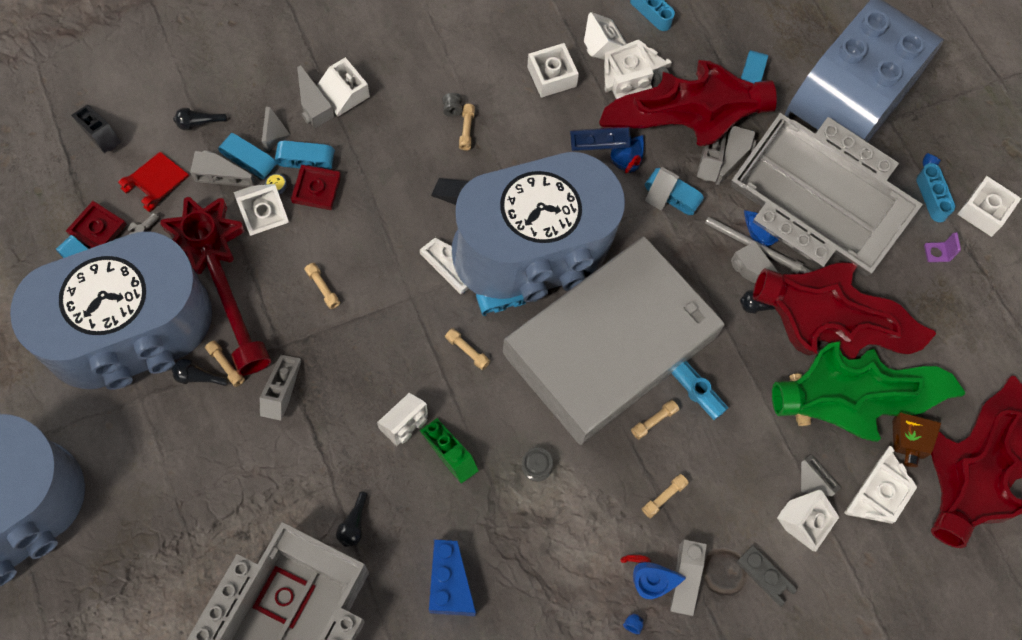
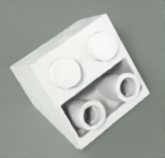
(343, 87)
(403, 419)

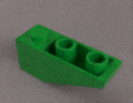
(449, 450)

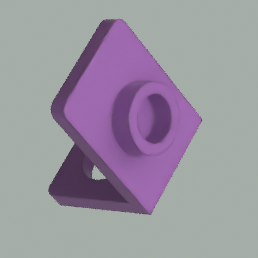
(948, 249)

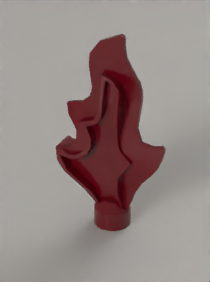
(704, 104)
(831, 310)
(981, 469)

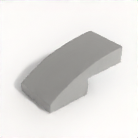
(662, 188)

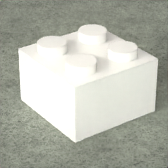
(552, 70)
(989, 206)

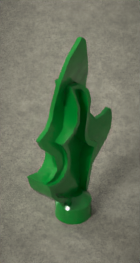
(861, 391)

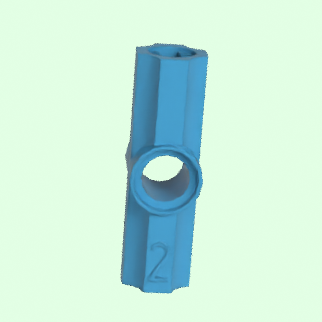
(709, 399)

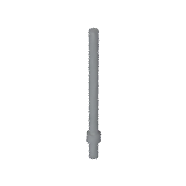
(796, 267)

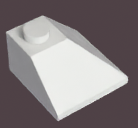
(601, 35)
(261, 208)
(809, 518)

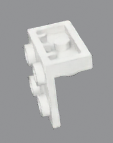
(632, 82)

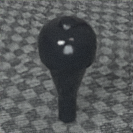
(187, 119)
(752, 306)
(185, 371)
(350, 531)

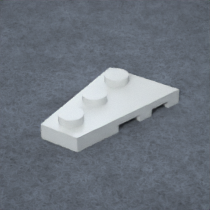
(440, 257)

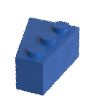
(449, 582)

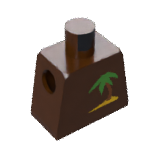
(914, 437)

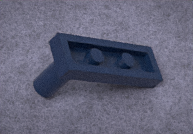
(600, 138)

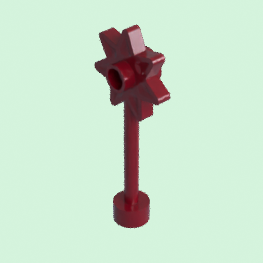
(204, 239)

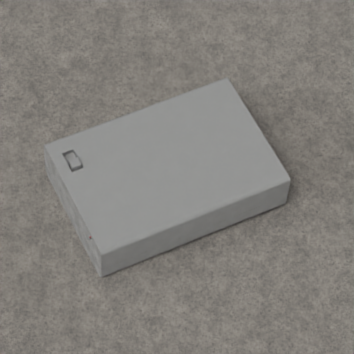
(611, 339)

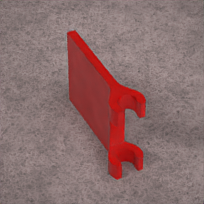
(155, 179)

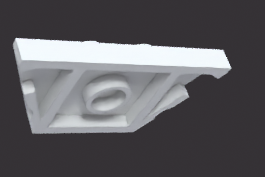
(629, 59)
(884, 491)

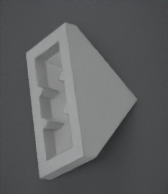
(272, 130)
(816, 478)

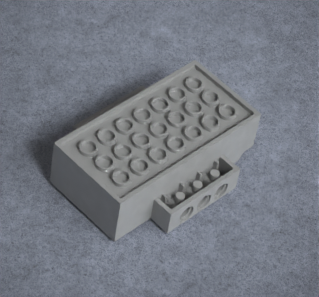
(825, 193)
(326, 614)

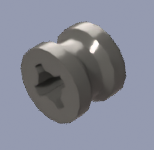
(657, 76)
(452, 104)

